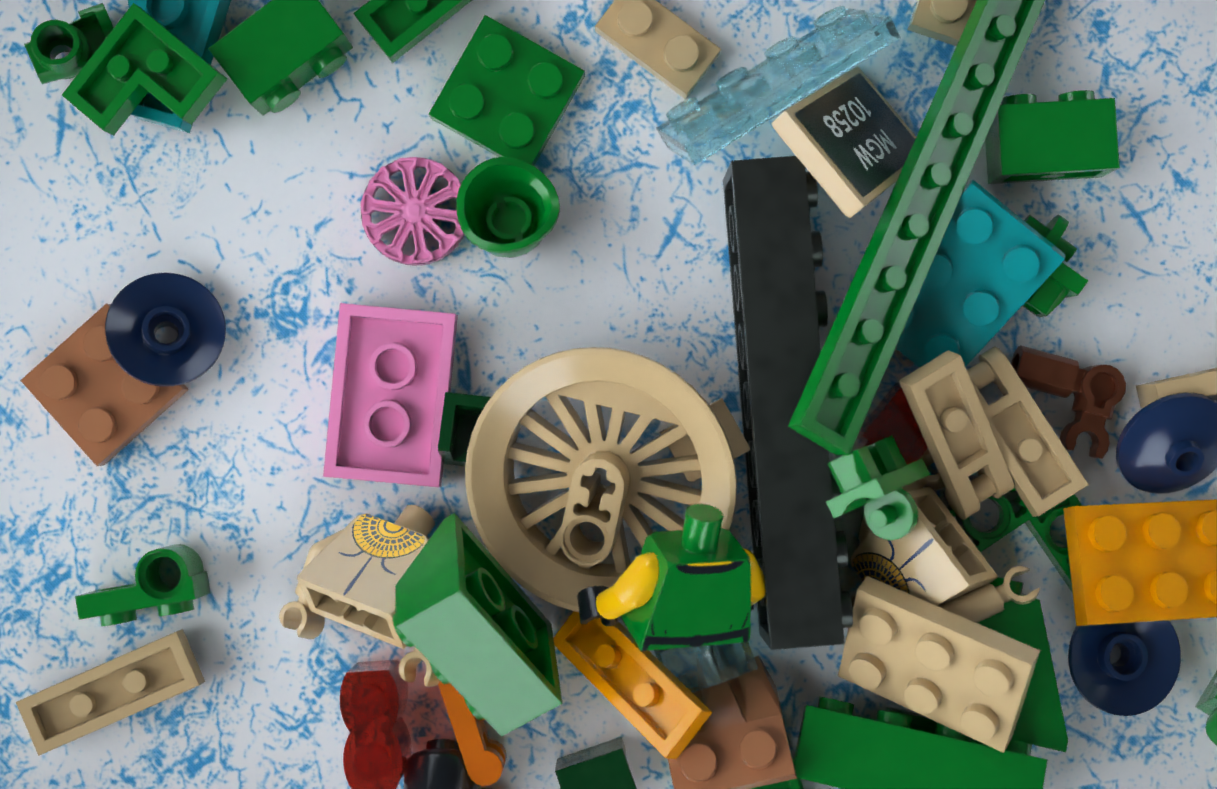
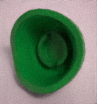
(507, 206)

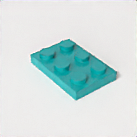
(977, 279)

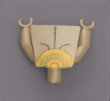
(936, 560)
(355, 578)

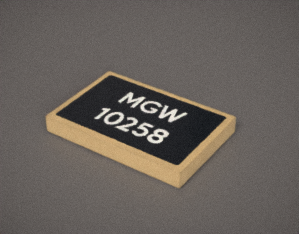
(848, 140)

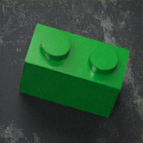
(281, 52)
(1052, 138)

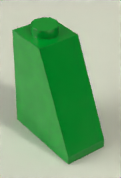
(1041, 714)

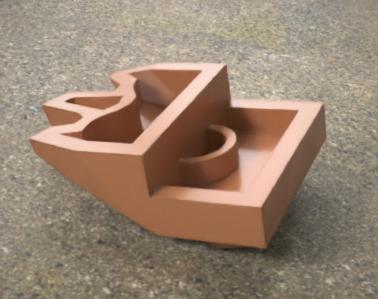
(740, 741)

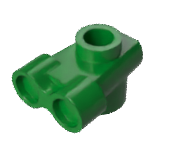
(78, 38)

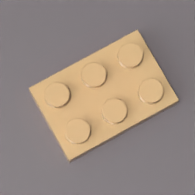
(937, 663)

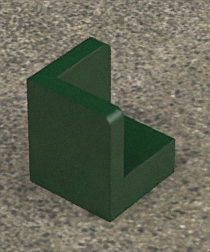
(457, 424)
(596, 768)

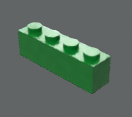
(890, 755)

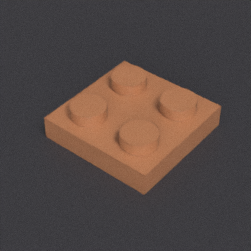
(94, 395)

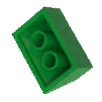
(478, 629)

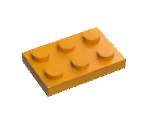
(1143, 561)

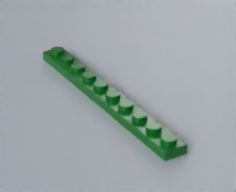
(913, 224)

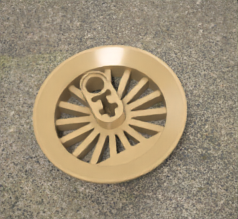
(598, 379)

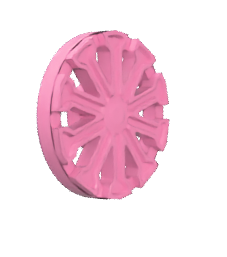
(413, 211)

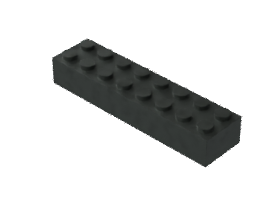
(776, 352)

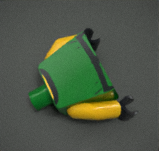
(683, 587)

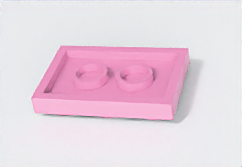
(389, 394)

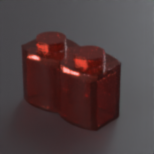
(379, 739)

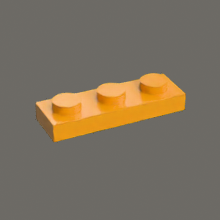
(634, 683)

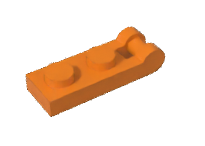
(481, 755)

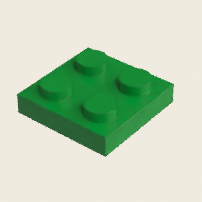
(506, 93)

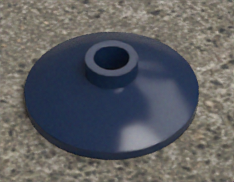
(160, 302)
(1169, 443)
(1140, 676)

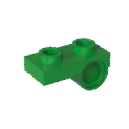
(120, 603)

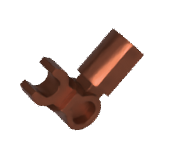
(1094, 388)

